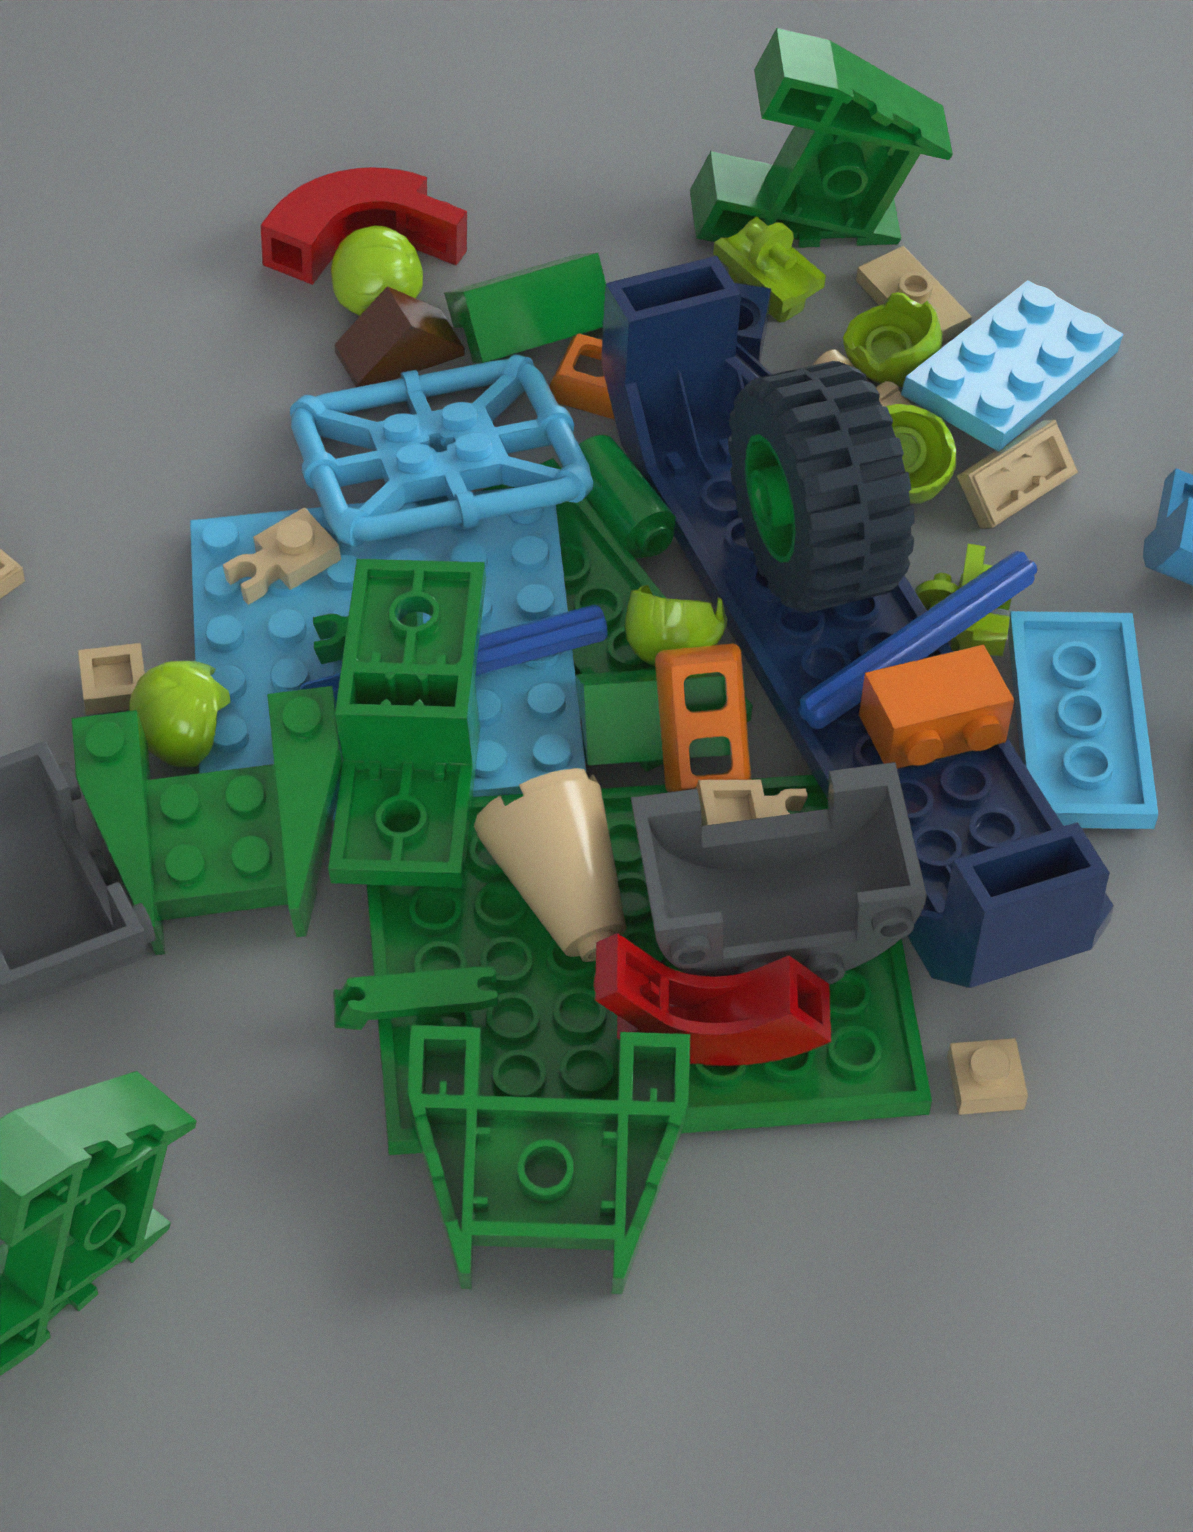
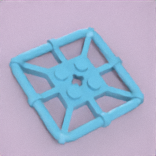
(438, 451)

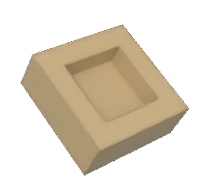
(110, 676)
(987, 1076)

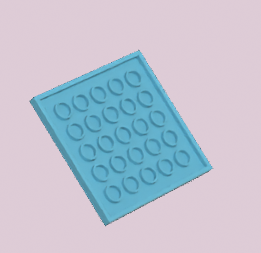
(268, 646)

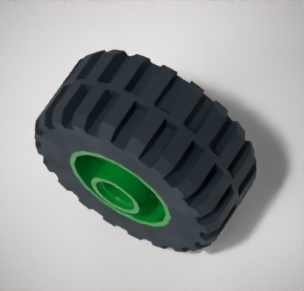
(821, 486)

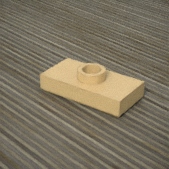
(905, 274)
(1017, 474)

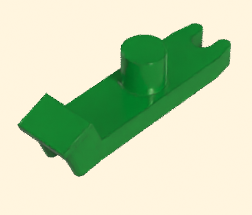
(413, 994)

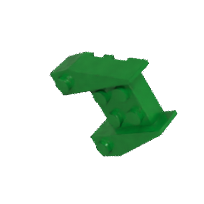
(843, 158)
(216, 835)
(546, 1166)
(77, 1198)

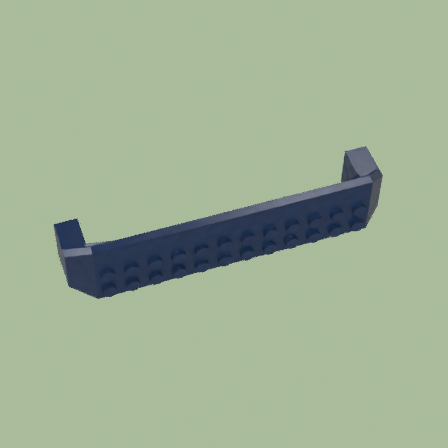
(994, 858)

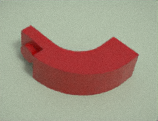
(315, 217)
(729, 1018)

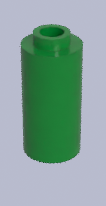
(627, 499)

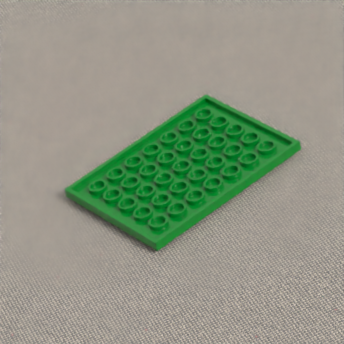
(563, 1044)

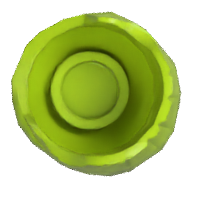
(372, 261)
(893, 339)
(926, 448)
(670, 624)
(179, 710)

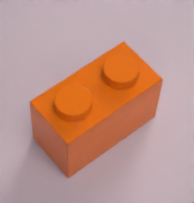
(936, 707)

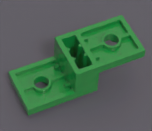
(408, 723)

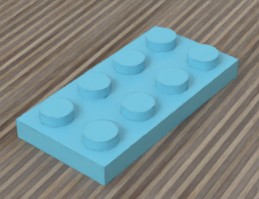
(1012, 365)
(1083, 716)

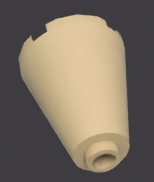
(559, 857)

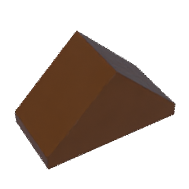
(395, 338)

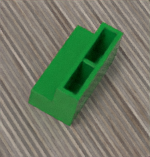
(530, 306)
(624, 719)

